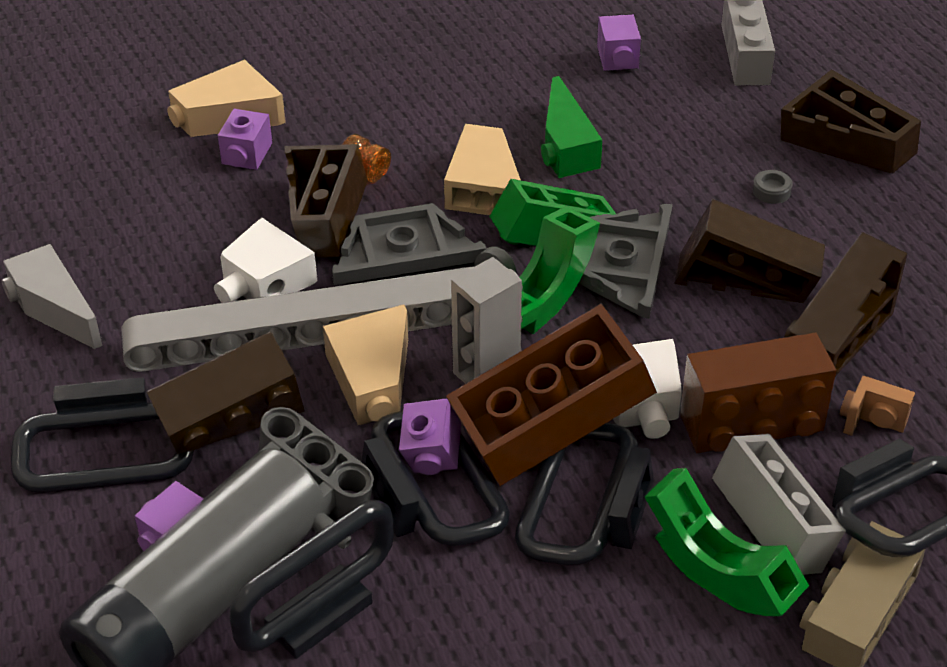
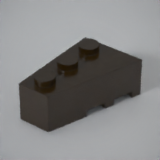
(850, 124)
(324, 194)
(750, 254)
(854, 299)
(226, 395)

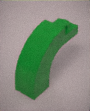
(556, 265)
(736, 571)

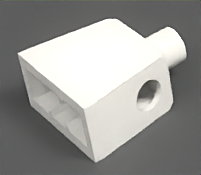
(265, 265)
(663, 406)

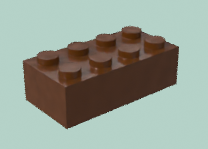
(552, 394)

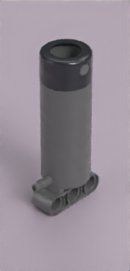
(218, 547)

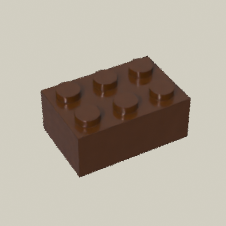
(757, 390)

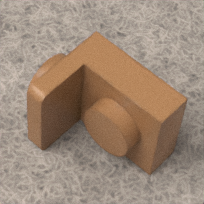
(877, 403)

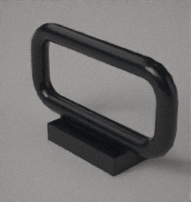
(85, 407)
(876, 478)
(399, 490)
(619, 509)
(325, 603)

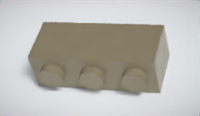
(858, 603)

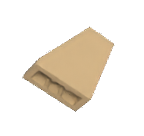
(207, 102)
(479, 170)
(370, 361)

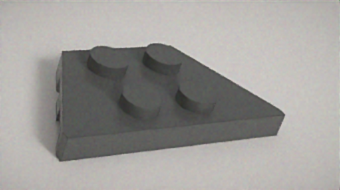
(402, 244)
(628, 258)

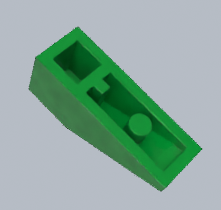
(570, 137)
(525, 203)

